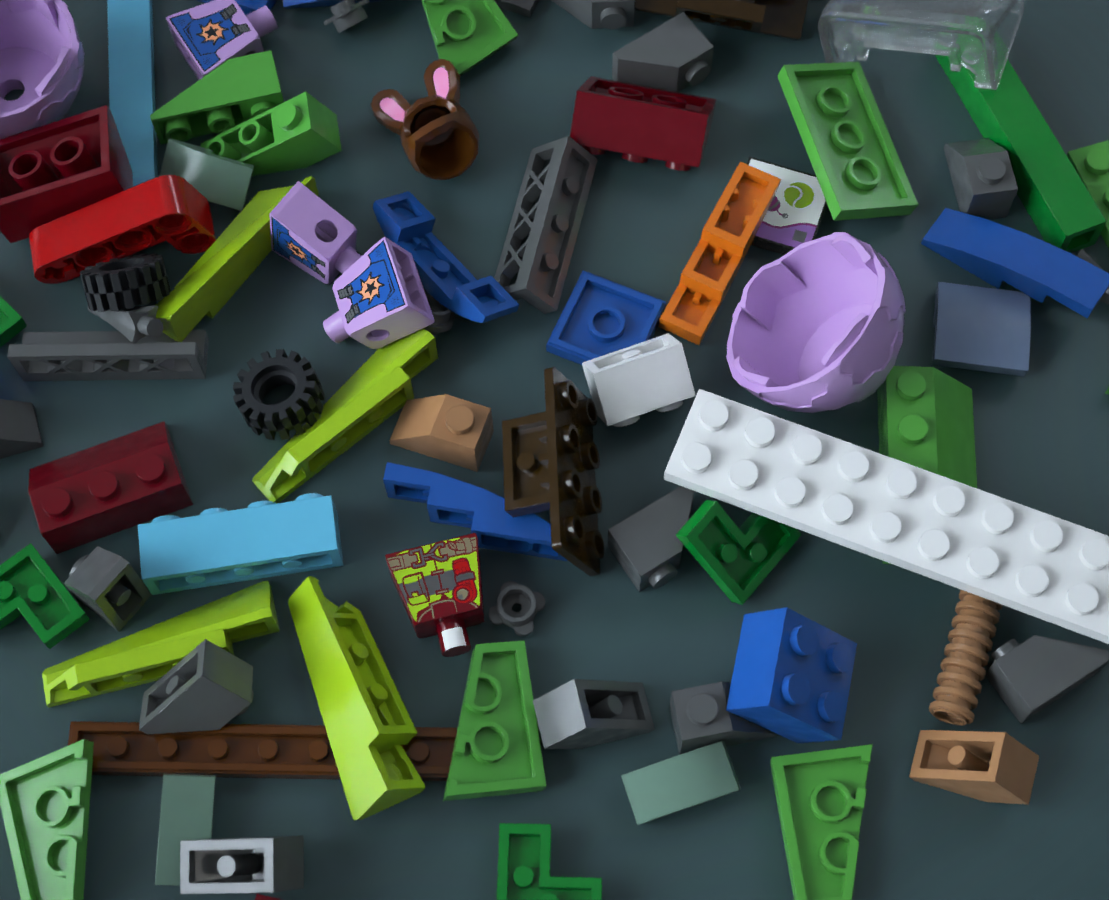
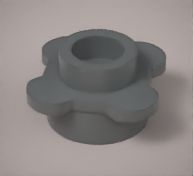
(347, 14)
(514, 594)

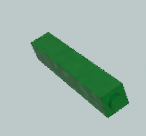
(1042, 170)

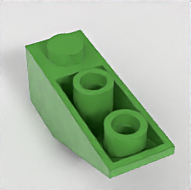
(221, 99)
(282, 137)

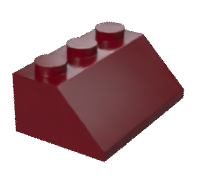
(642, 122)
(60, 170)
(108, 488)

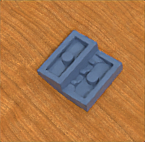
(981, 329)

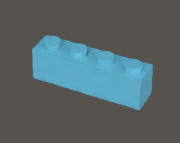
(239, 544)

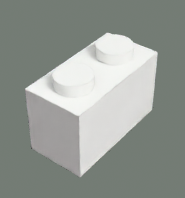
(639, 380)

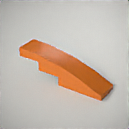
(719, 253)

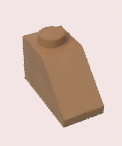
(445, 429)
(975, 765)

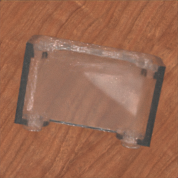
(968, 31)

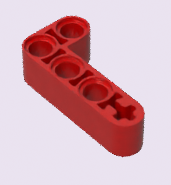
(123, 225)

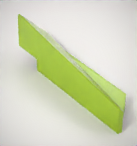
(223, 265)
(350, 414)
(157, 649)
(356, 702)

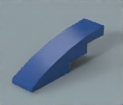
(1017, 258)
(471, 507)

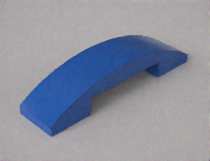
(441, 273)

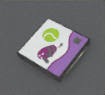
(794, 211)

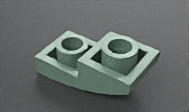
(214, 176)
(680, 782)
(184, 815)

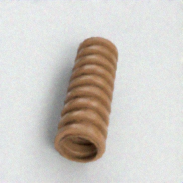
(965, 659)

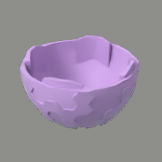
(42, 58)
(818, 326)

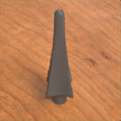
(133, 322)

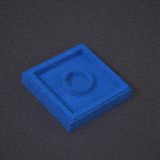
(603, 319)

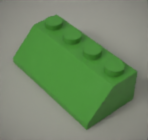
(928, 422)

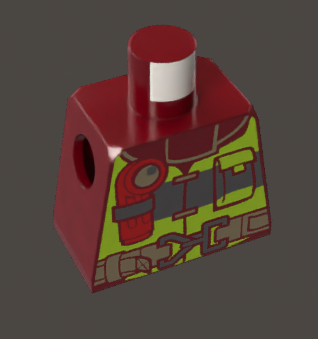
(441, 590)

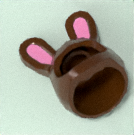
(436, 128)

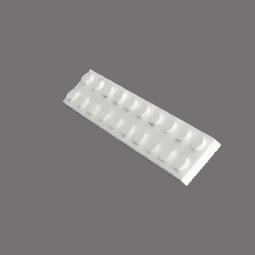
(896, 513)

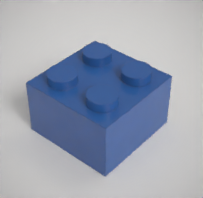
(792, 676)

